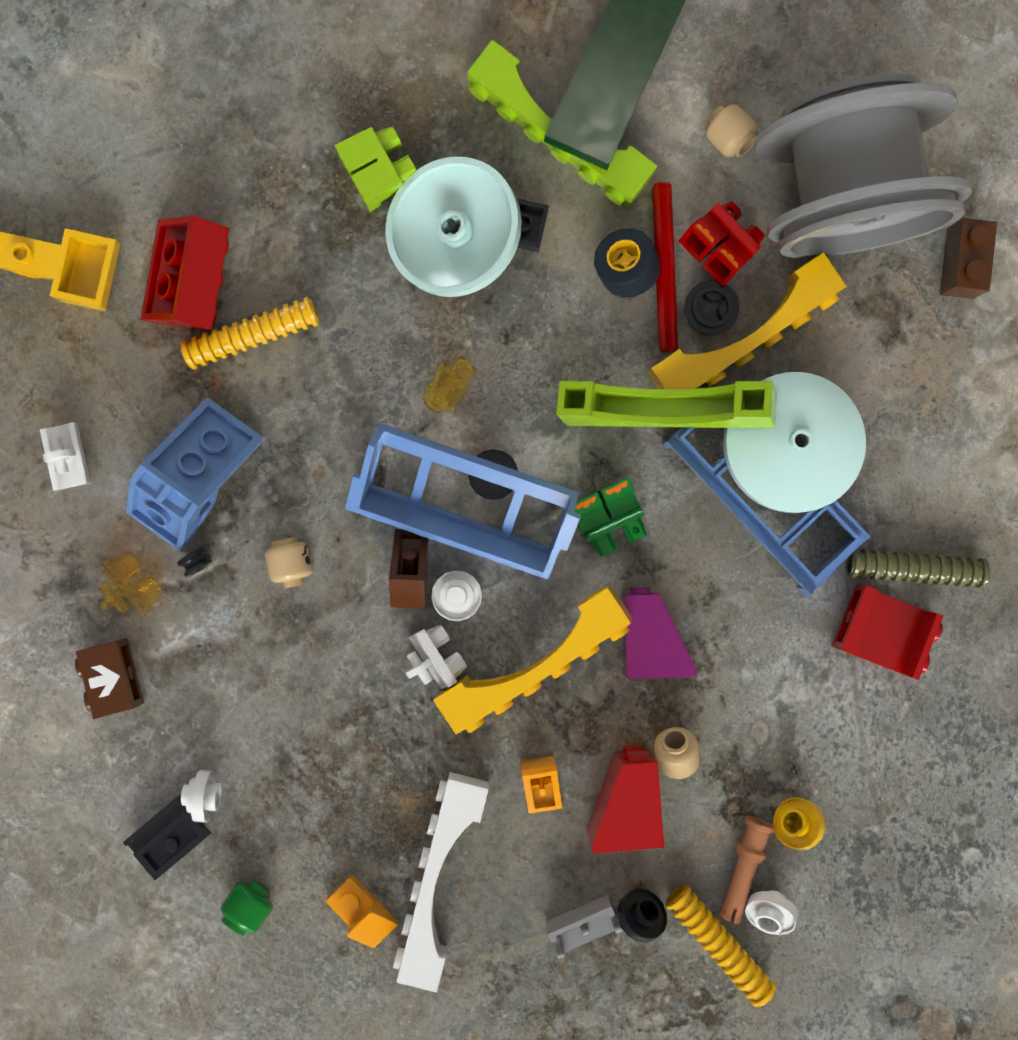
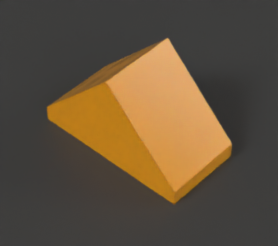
(541, 784)

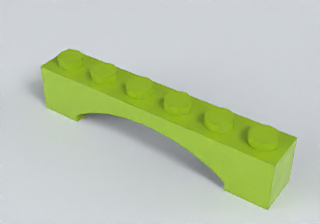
(497, 79)
(728, 406)

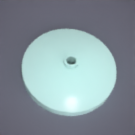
(437, 203)
(805, 477)

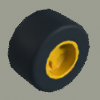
(615, 260)

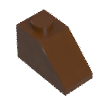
(408, 570)

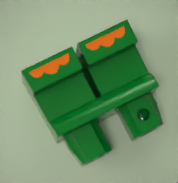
(623, 512)

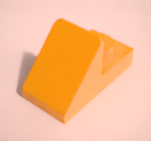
(361, 912)

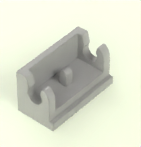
(582, 925)

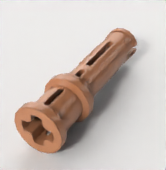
(749, 853)

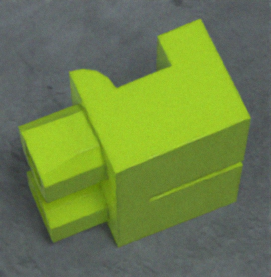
(370, 166)

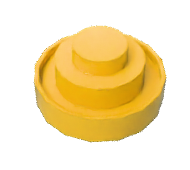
(799, 823)

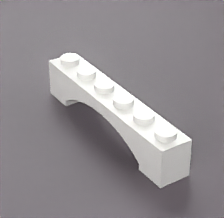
(423, 957)

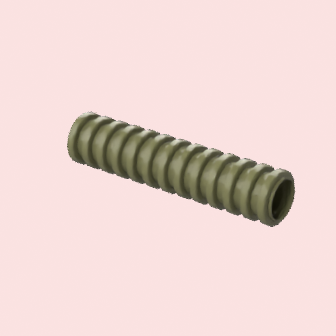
(918, 568)

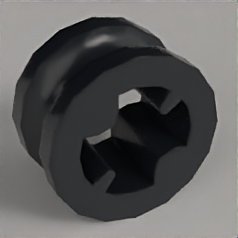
(194, 562)

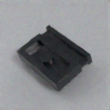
(166, 838)

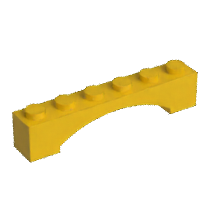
(809, 287)
(471, 700)

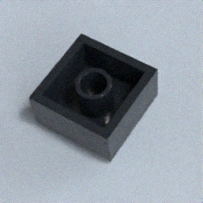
(533, 224)

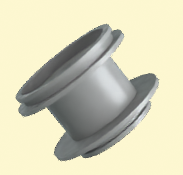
(862, 166)

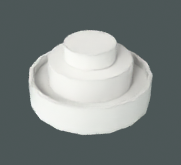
(456, 595)
(202, 796)
(771, 912)

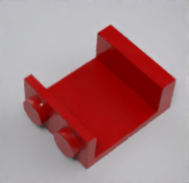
(888, 632)

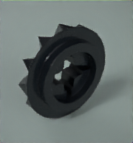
(727, 310)

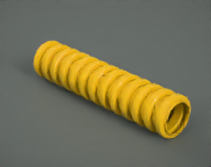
(249, 333)
(721, 946)

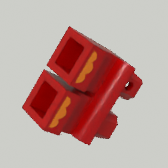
(722, 230)

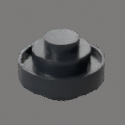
(488, 489)
(642, 915)

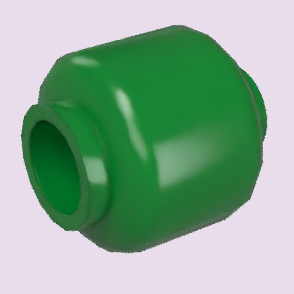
(246, 907)

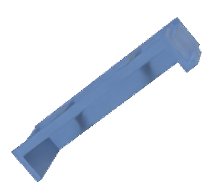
(455, 529)
(776, 546)

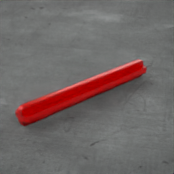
(666, 280)

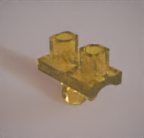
(448, 385)
(118, 574)

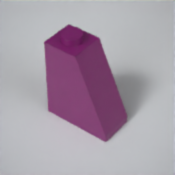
(653, 642)

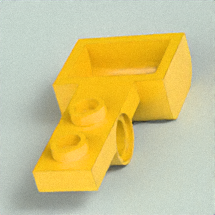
(79, 267)

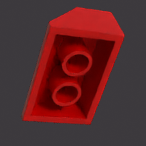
(185, 273)

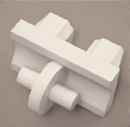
(64, 456)
(442, 670)

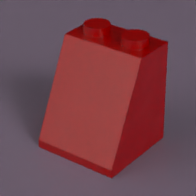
(628, 804)

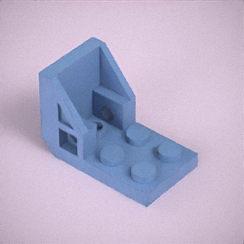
(184, 473)

